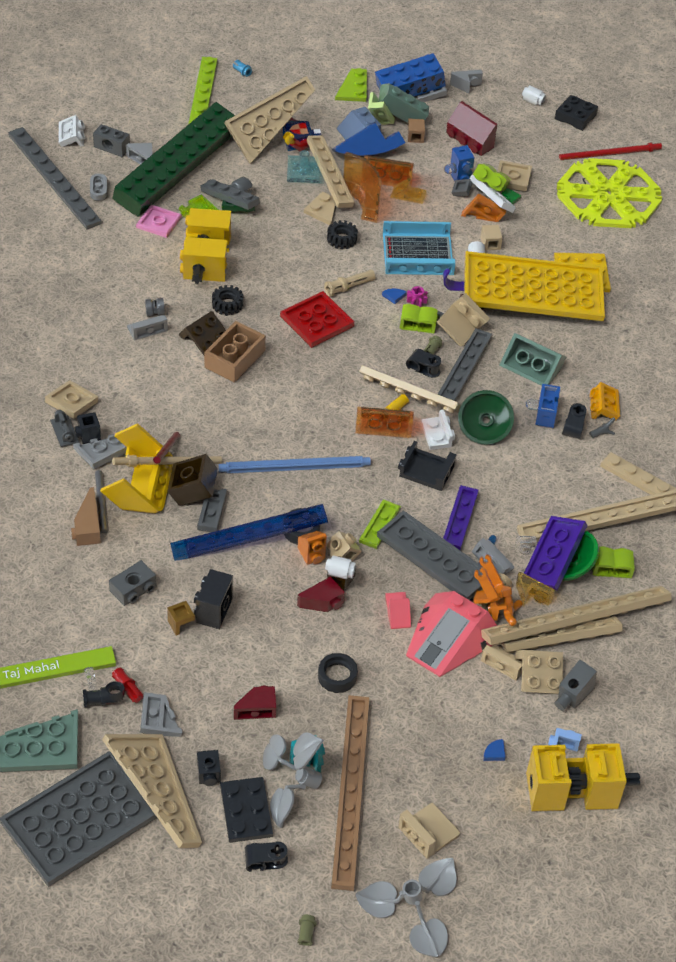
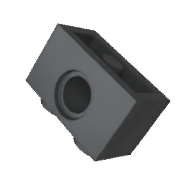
(111, 140)
(132, 583)

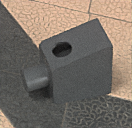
(584, 677)

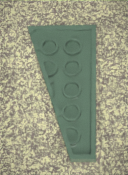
(41, 745)

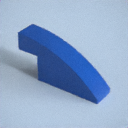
(369, 142)

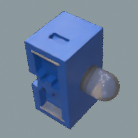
(461, 163)
(546, 405)

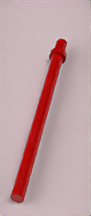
(639, 148)

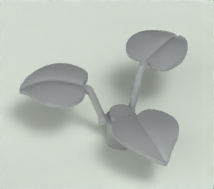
(303, 750)
(437, 877)

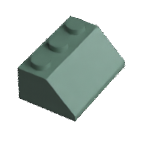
(402, 104)
(532, 360)

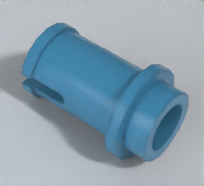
(245, 70)

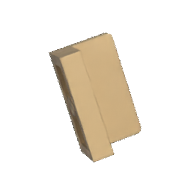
(502, 661)

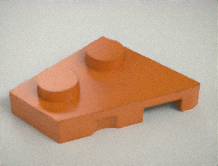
(484, 209)

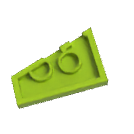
(354, 86)

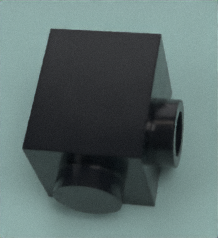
(88, 427)
(208, 767)

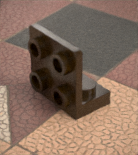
(204, 331)

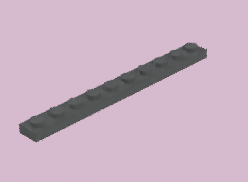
(55, 178)

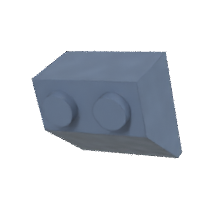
(356, 121)

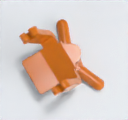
(493, 591)

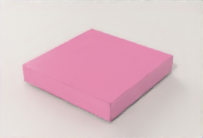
(158, 221)

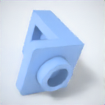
(566, 737)

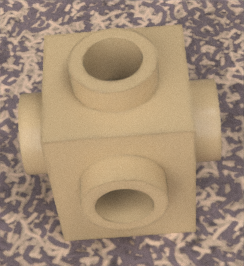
(343, 546)

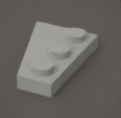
(100, 452)

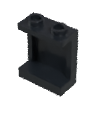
(426, 467)

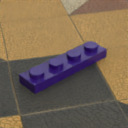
(460, 516)

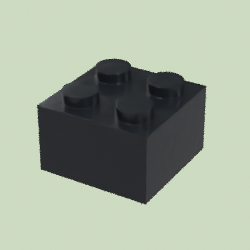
(213, 599)

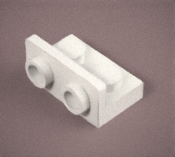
(71, 130)
(438, 431)

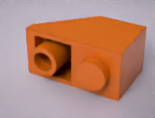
(312, 547)

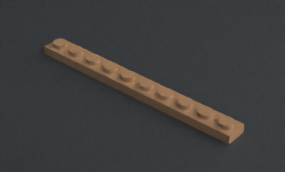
(350, 794)

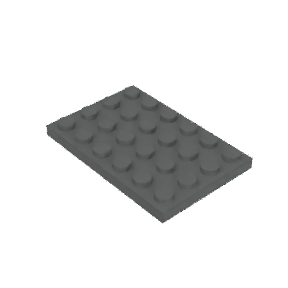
(77, 818)

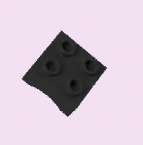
(576, 112)

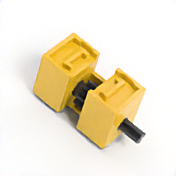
(205, 245)
(595, 777)

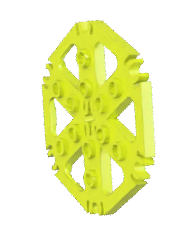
(619, 195)

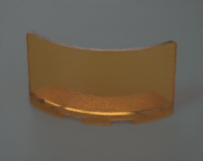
(363, 184)

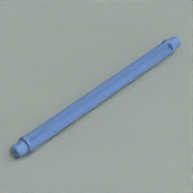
(294, 464)

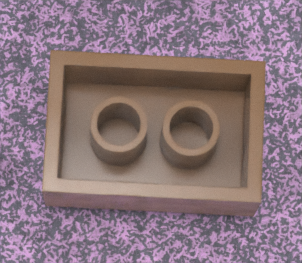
(234, 351)

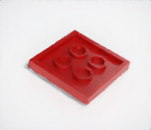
(317, 319)

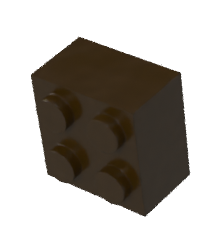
(192, 479)

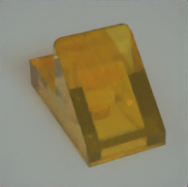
(404, 192)
(529, 587)

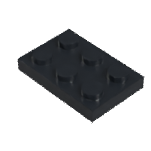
(246, 809)

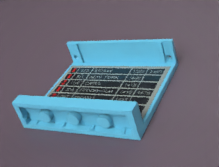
(417, 248)

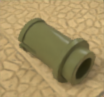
(434, 343)
(307, 926)

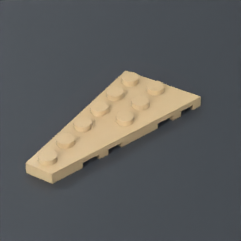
(261, 122)
(154, 775)

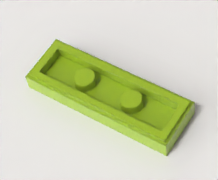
(382, 516)

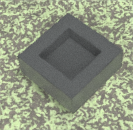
(462, 187)

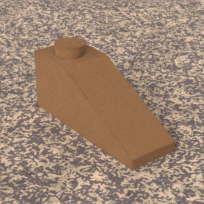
(86, 522)

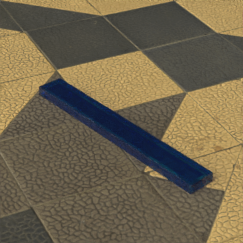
(249, 532)

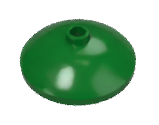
(584, 557)

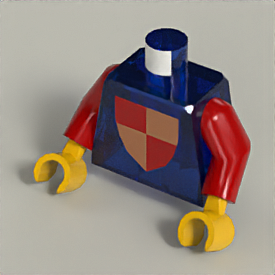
(296, 134)

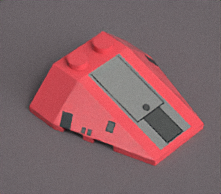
(449, 633)

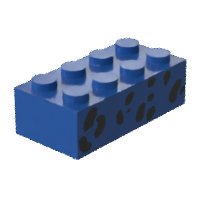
(414, 76)

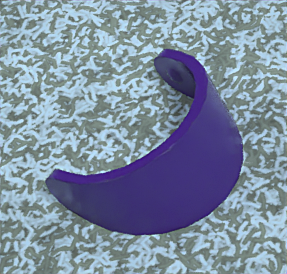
(450, 284)

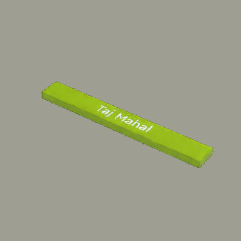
(56, 667)

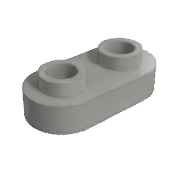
(98, 187)

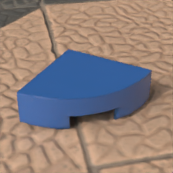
(394, 295)
(495, 751)

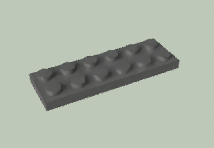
(432, 554)

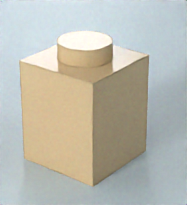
(491, 237)

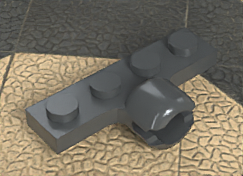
(236, 193)

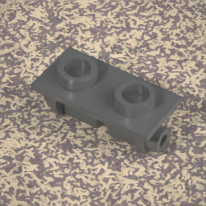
(63, 429)

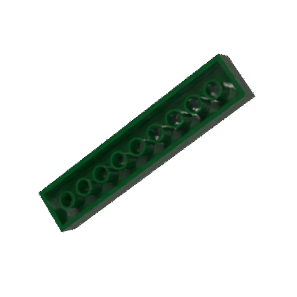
(173, 160)

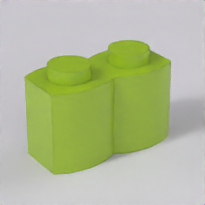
(496, 180)
(418, 318)
(614, 563)

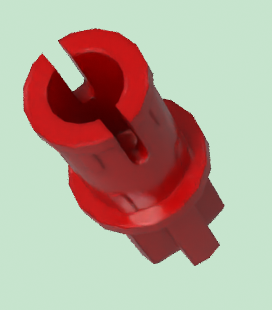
(129, 684)

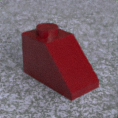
(322, 596)
(256, 704)

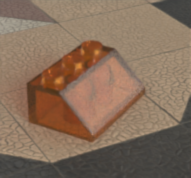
(392, 171)
(384, 421)

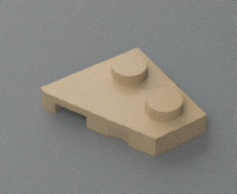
(321, 208)

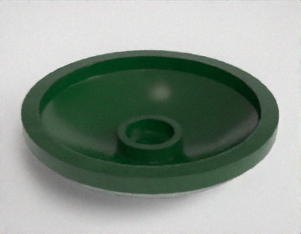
(486, 405)

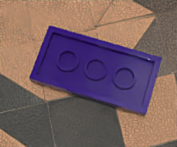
(555, 550)

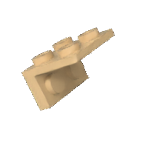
(462, 319)
(541, 671)
(428, 829)

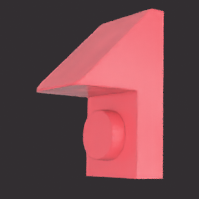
(398, 610)

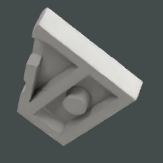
(158, 717)

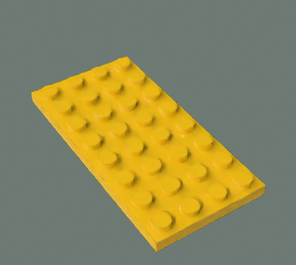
(534, 285)

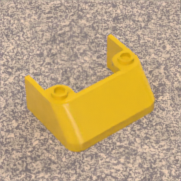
(148, 482)

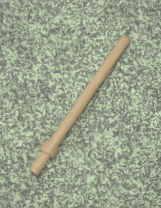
(133, 460)

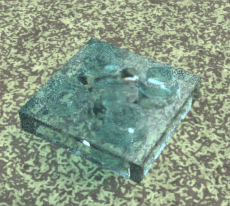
(303, 168)

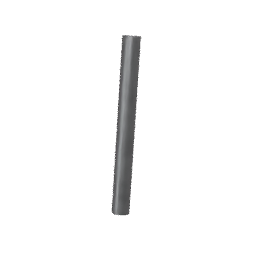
(101, 502)

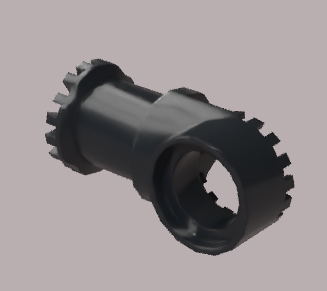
(103, 696)

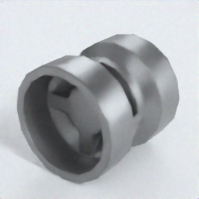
(150, 306)

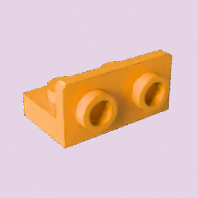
(604, 401)

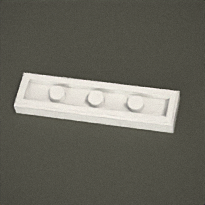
(499, 199)

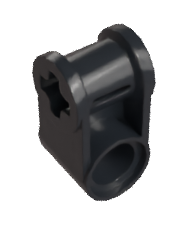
(424, 362)
(575, 421)
(264, 857)

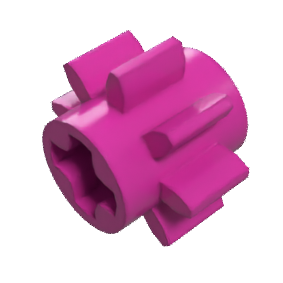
(417, 296)

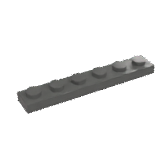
(465, 364)

